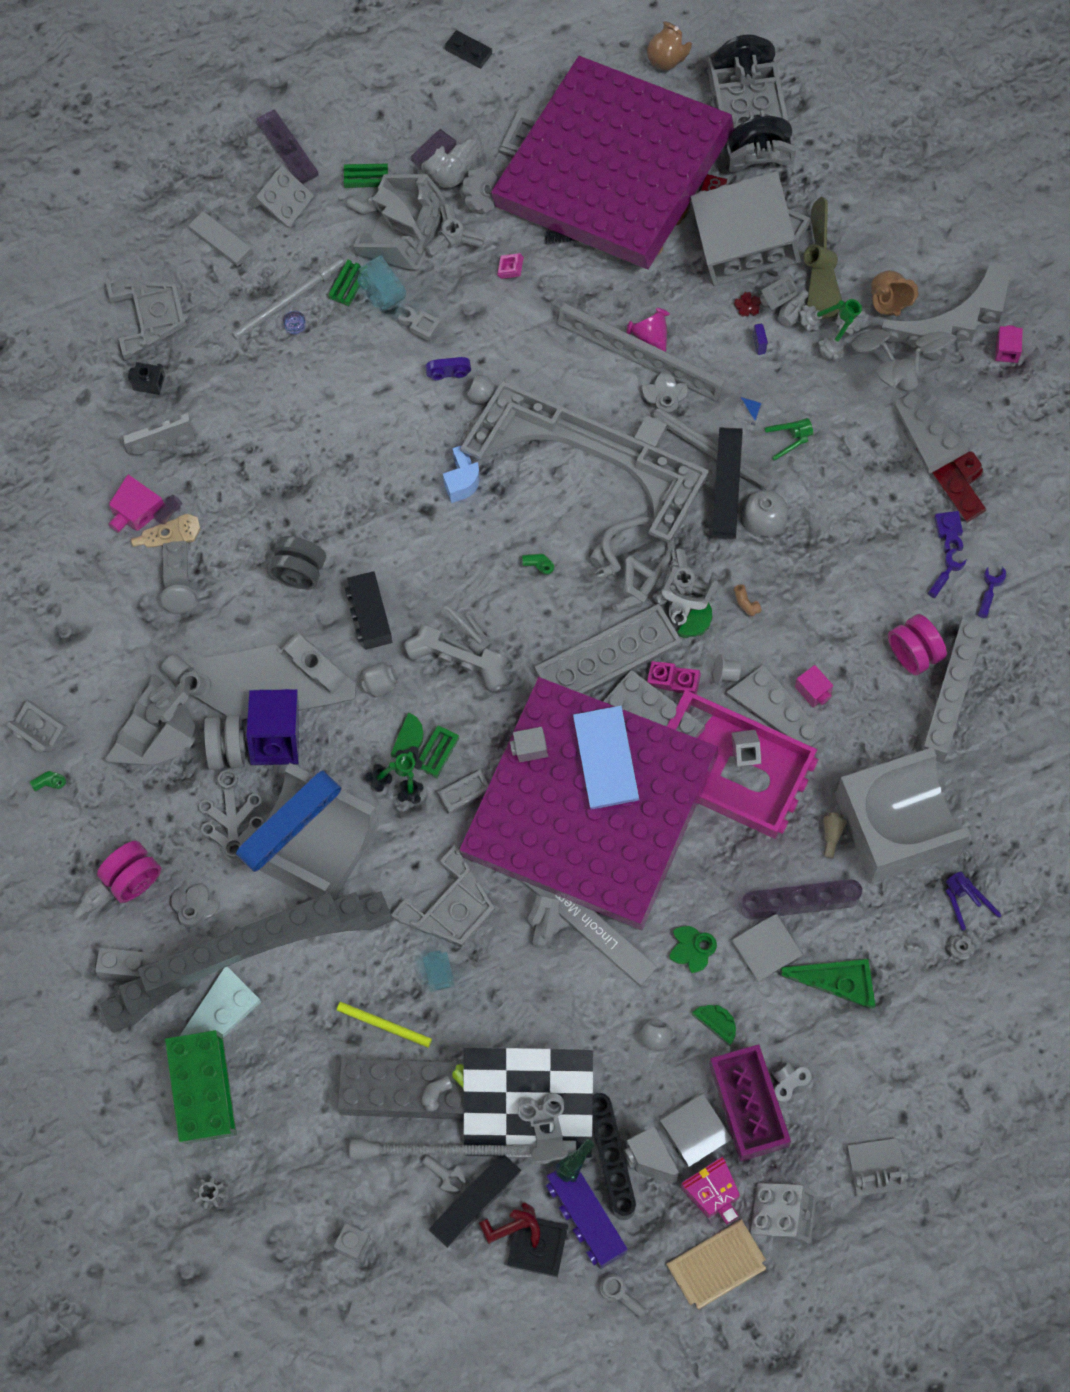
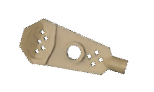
(177, 532)

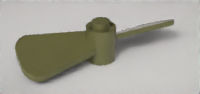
(823, 283)

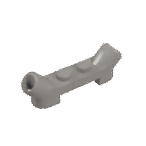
(430, 641)

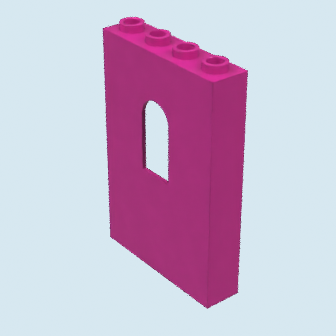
(781, 758)

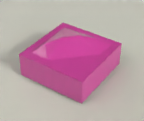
(510, 266)

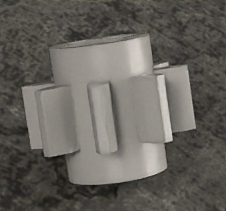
(216, 1192)

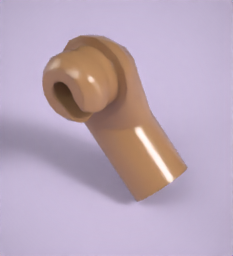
(743, 601)

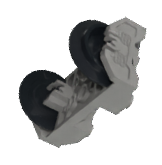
(749, 87)

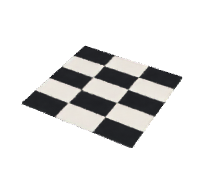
(504, 1076)

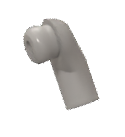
(432, 1093)

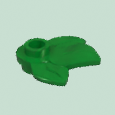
(689, 949)

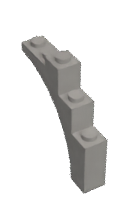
(983, 304)

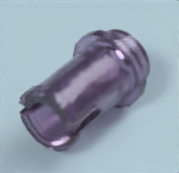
(168, 509)

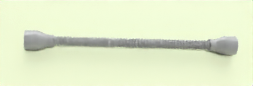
(363, 1149)

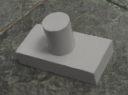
(779, 292)

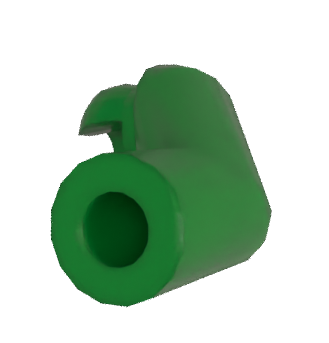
(540, 561)
(48, 779)

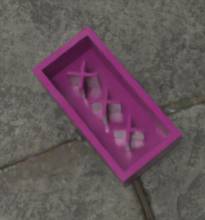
(749, 1103)

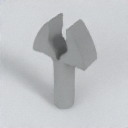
(445, 1174)

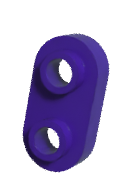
(448, 367)

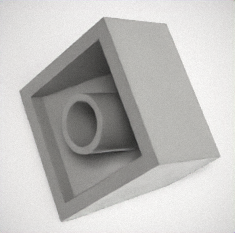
(650, 1157)

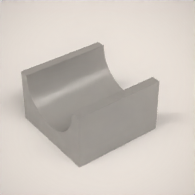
(326, 848)

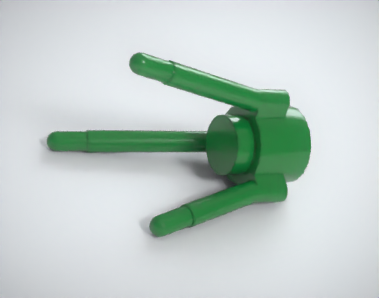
(799, 429)

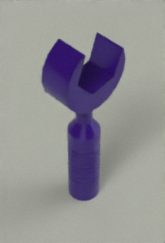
(944, 576)
(988, 596)

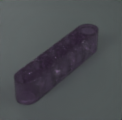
(809, 891)

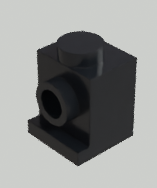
(151, 380)

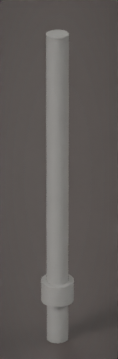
(323, 274)

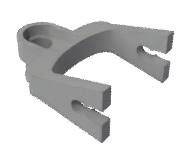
(682, 603)

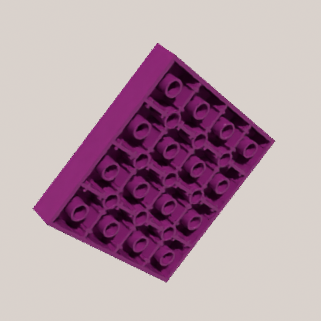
(613, 161)
(540, 818)

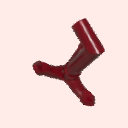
(523, 1220)

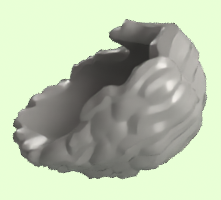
(452, 168)

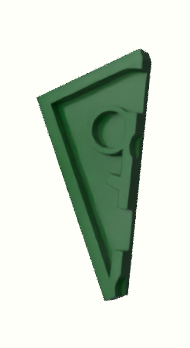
(843, 979)

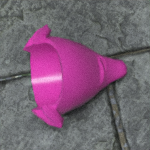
(651, 330)

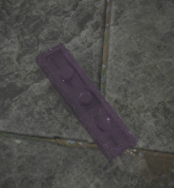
(287, 146)

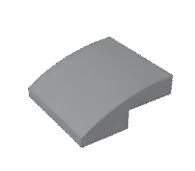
(768, 947)
(695, 1129)

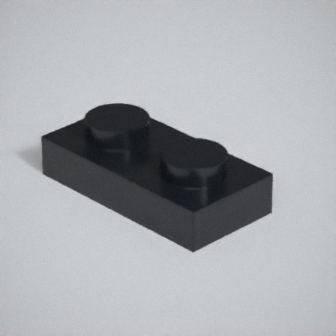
(468, 49)

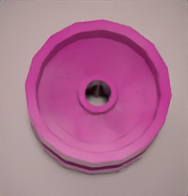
(917, 644)
(129, 871)

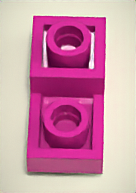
(673, 679)

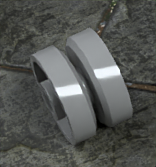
(225, 742)

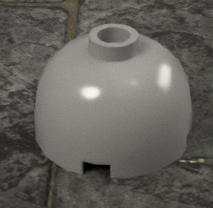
(765, 513)

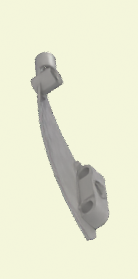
(227, 678)

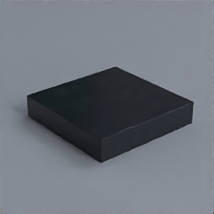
(547, 1255)

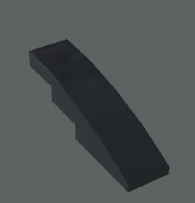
(474, 1200)

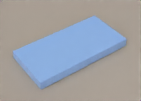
(606, 757)

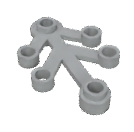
(231, 819)

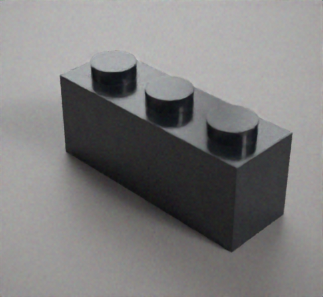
(368, 610)

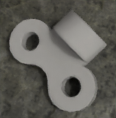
(789, 1079)

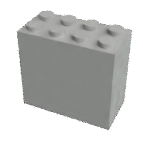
(745, 228)

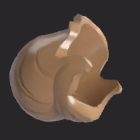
(666, 48)
(892, 292)

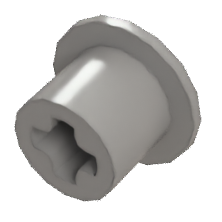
(726, 670)

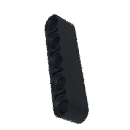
(727, 483)
(616, 1168)

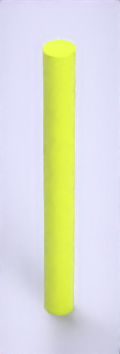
(384, 1024)

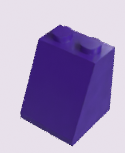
(273, 727)

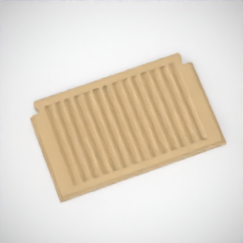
(717, 1265)

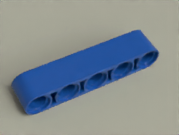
(288, 821)

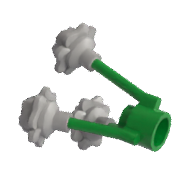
(847, 321)

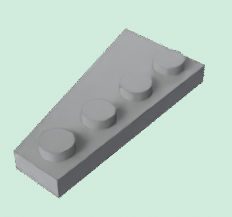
(774, 705)

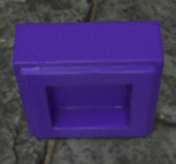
(760, 339)

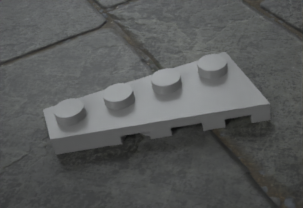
(933, 438)

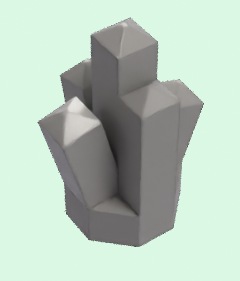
(545, 919)

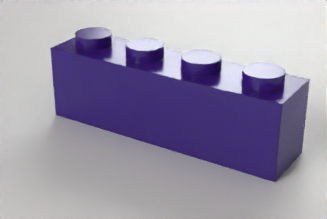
(589, 1219)

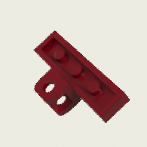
(955, 482)

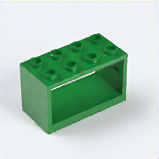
(200, 1087)

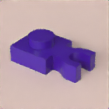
(949, 527)

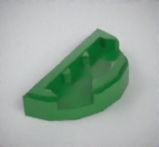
(697, 622)
(410, 735)
(718, 1021)

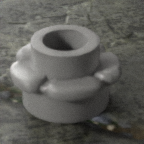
(959, 953)

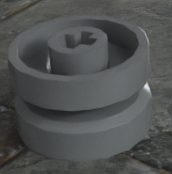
(296, 562)

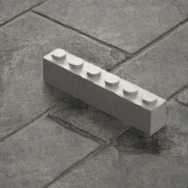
(953, 688)

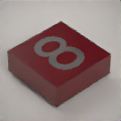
(713, 182)

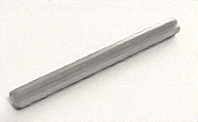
(709, 446)

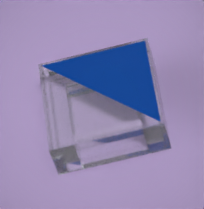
(747, 411)

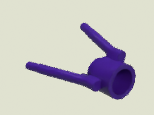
(962, 886)

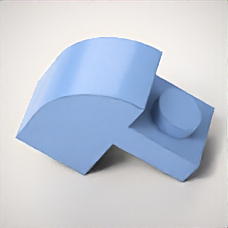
(463, 480)

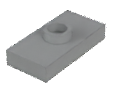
(464, 792)

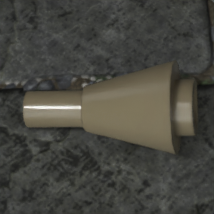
(833, 826)

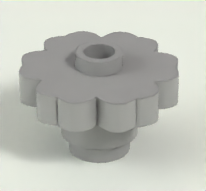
(477, 189)

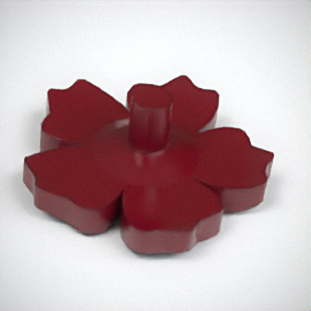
(748, 305)

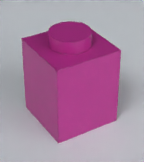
(1009, 344)
(814, 686)

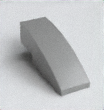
(397, 213)

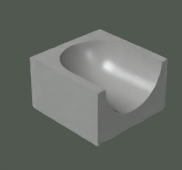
(899, 816)

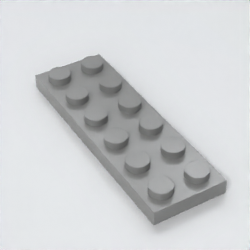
(612, 652)

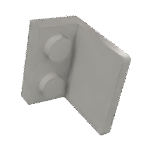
(282, 196)
(784, 1211)

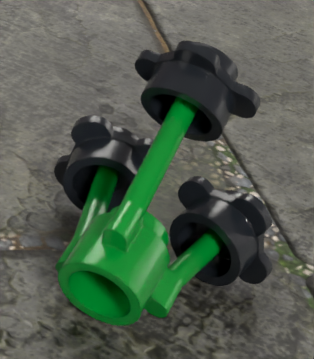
(403, 766)

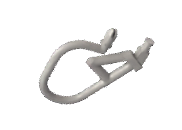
(633, 597)

